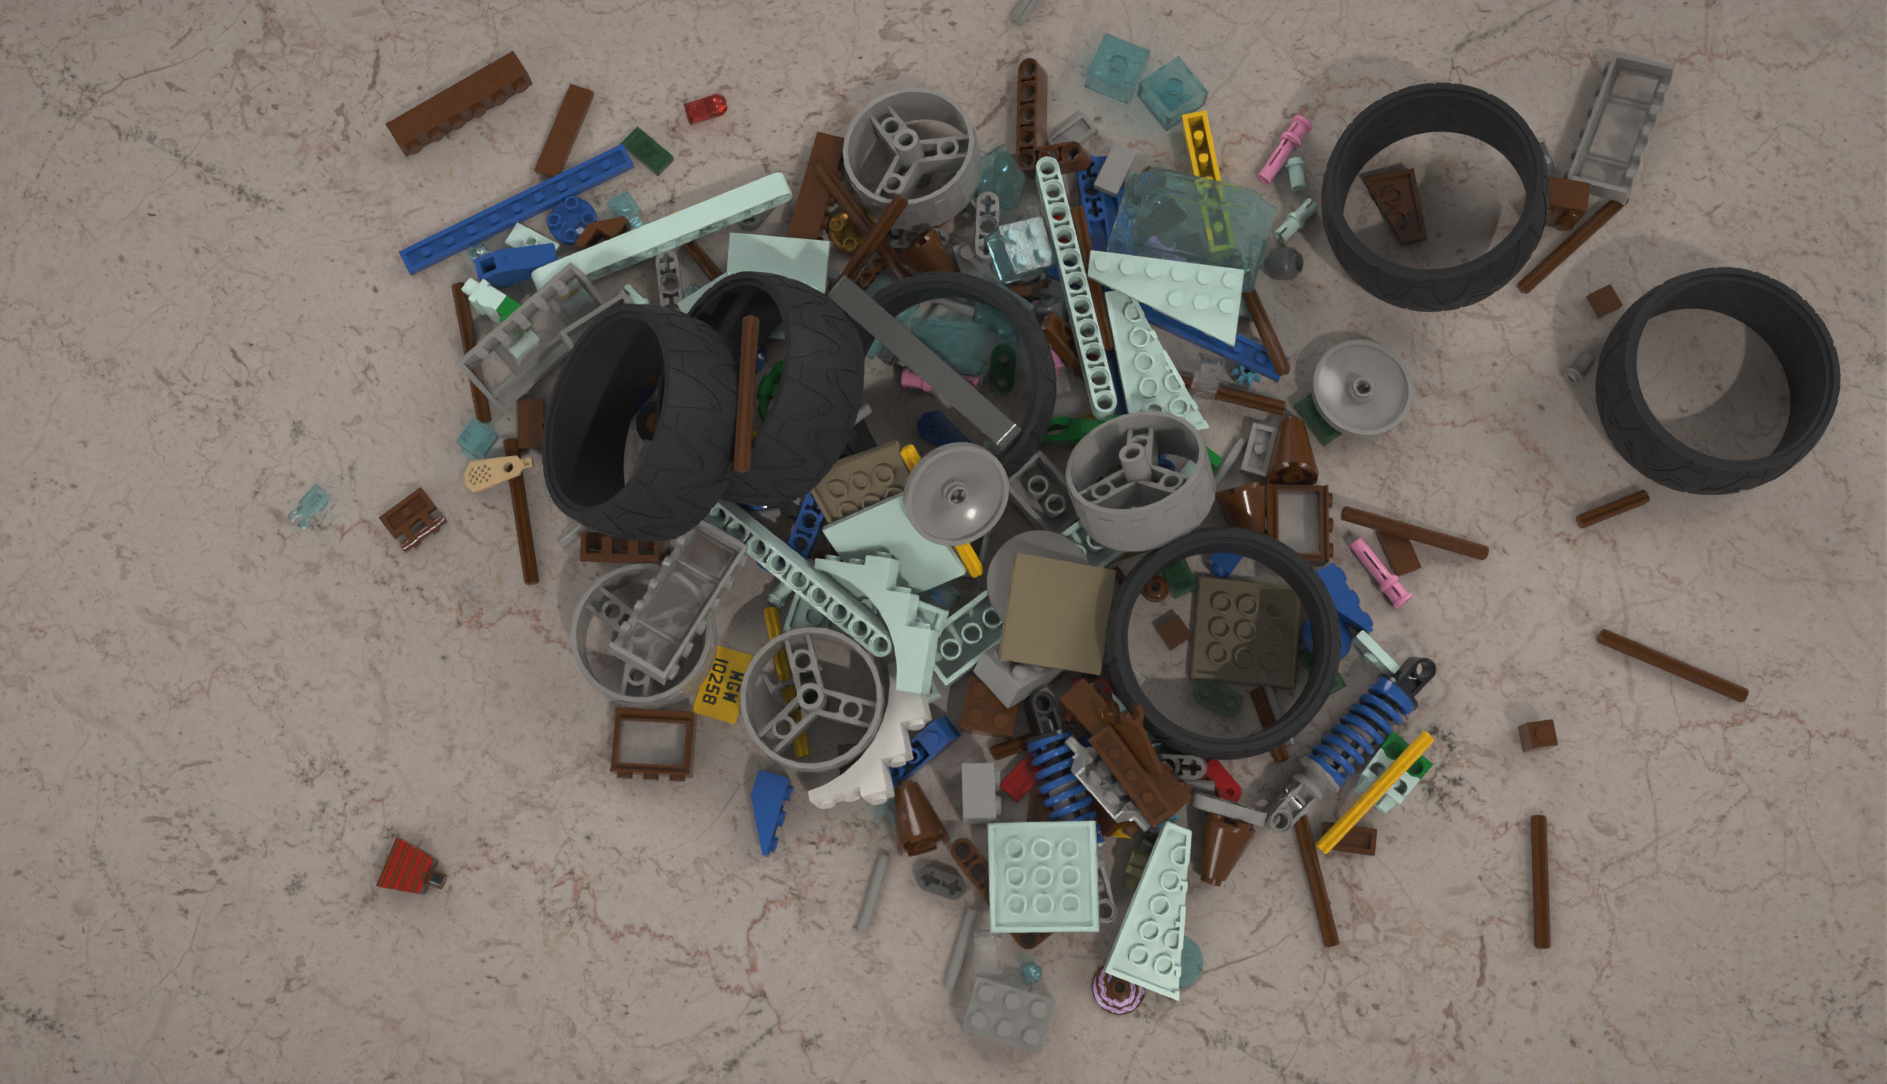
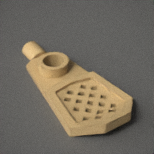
(497, 472)

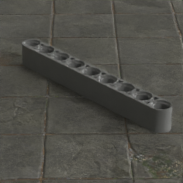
(924, 362)

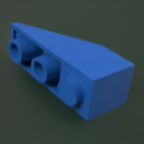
(513, 265)
(1344, 599)
(926, 747)
(768, 800)

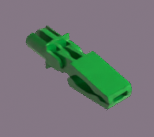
(1074, 429)

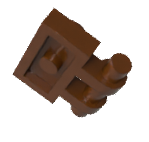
(409, 513)

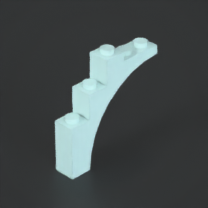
(913, 641)

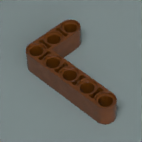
(1036, 128)
(982, 886)

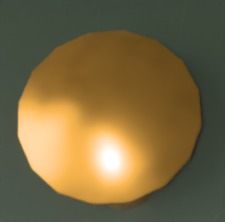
(845, 233)

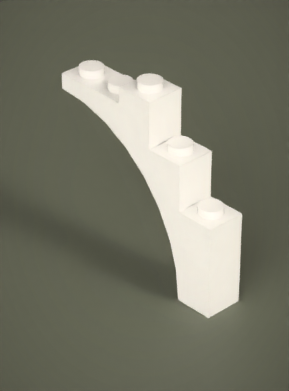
(891, 747)

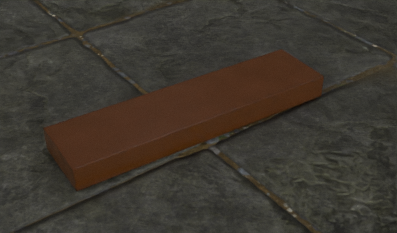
(564, 131)
(1131, 775)

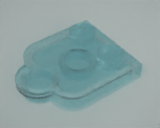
(1001, 177)

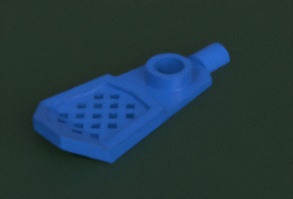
(954, 434)

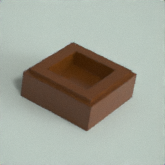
(1604, 301)
(1174, 632)

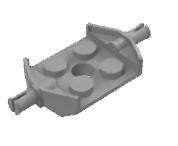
(1103, 785)

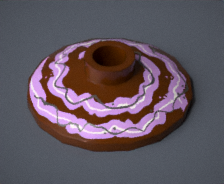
(1112, 1001)

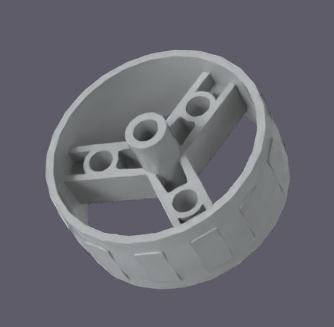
(915, 157)
(1164, 500)
(601, 602)
(799, 644)

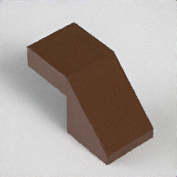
(606, 229)

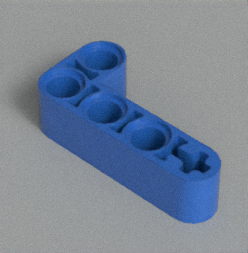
(804, 529)

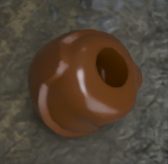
(1162, 589)

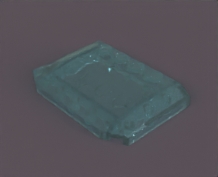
(1193, 222)

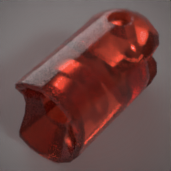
(705, 108)

